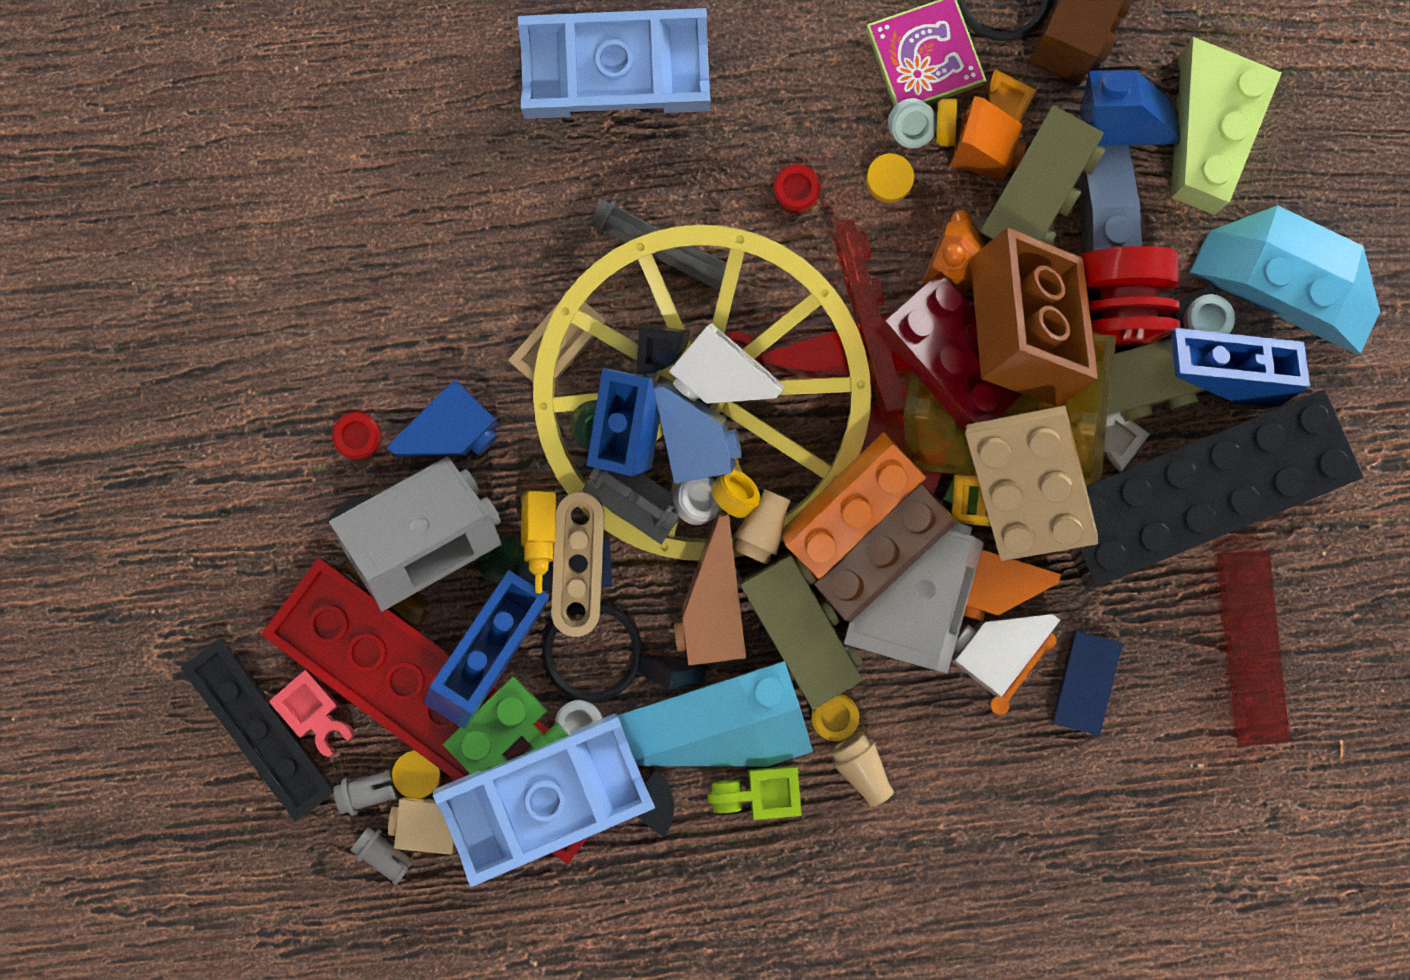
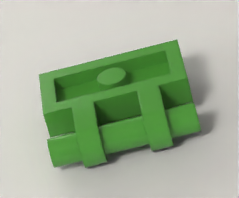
(498, 726)

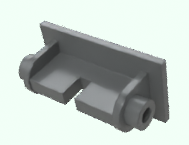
(636, 501)

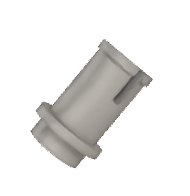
(364, 792)
(381, 855)

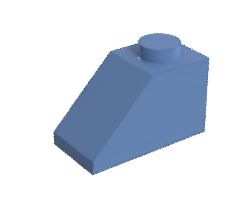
(695, 436)

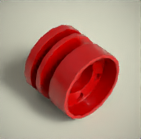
(1128, 290)

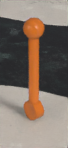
(1000, 705)

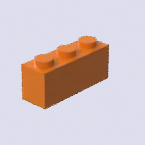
(851, 505)

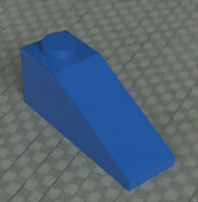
(1241, 366)

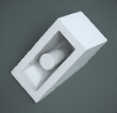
(722, 371)
(1000, 649)

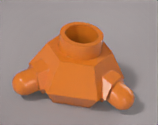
(954, 252)

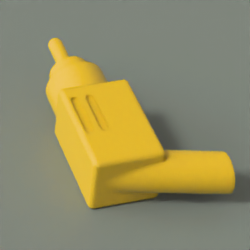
(538, 532)

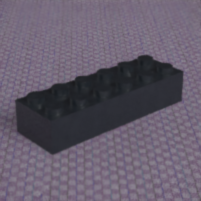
(1215, 487)

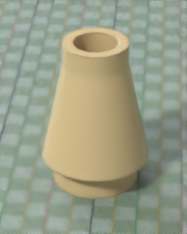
(762, 528)
(861, 765)

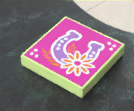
(926, 53)

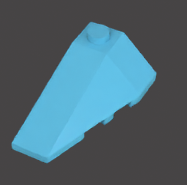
(727, 723)

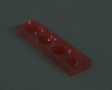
(865, 297)
(1253, 647)

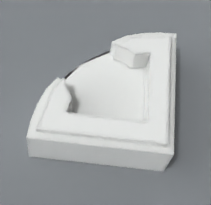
(1122, 441)

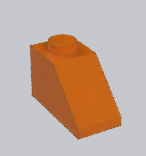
(988, 141)
(1004, 585)

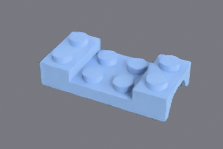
(614, 62)
(543, 800)

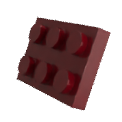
(940, 345)

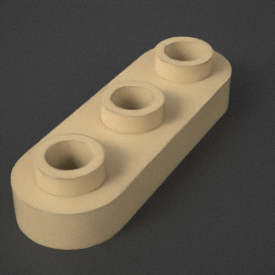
(571, 585)

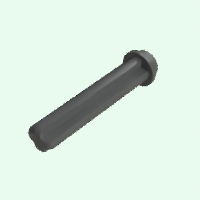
(687, 259)

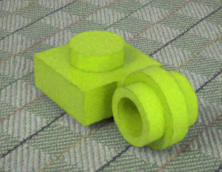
(771, 792)

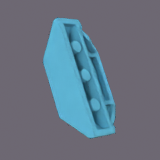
(1294, 274)

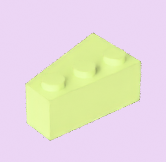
(1218, 120)

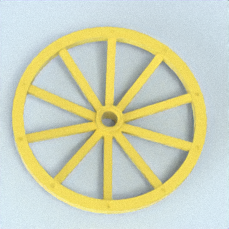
(739, 242)

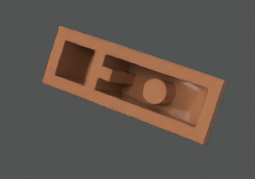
(712, 607)

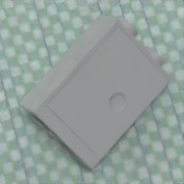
(417, 532)
(924, 607)

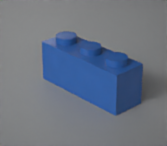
(486, 650)

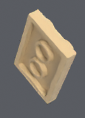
(1032, 483)

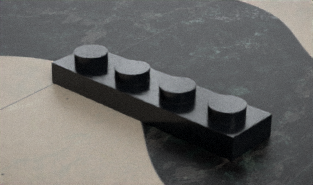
(258, 729)

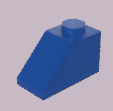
(1128, 109)
(624, 424)
(448, 427)

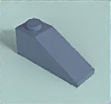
(1110, 202)

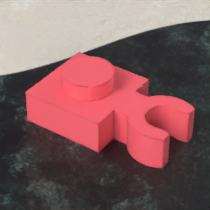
(307, 707)

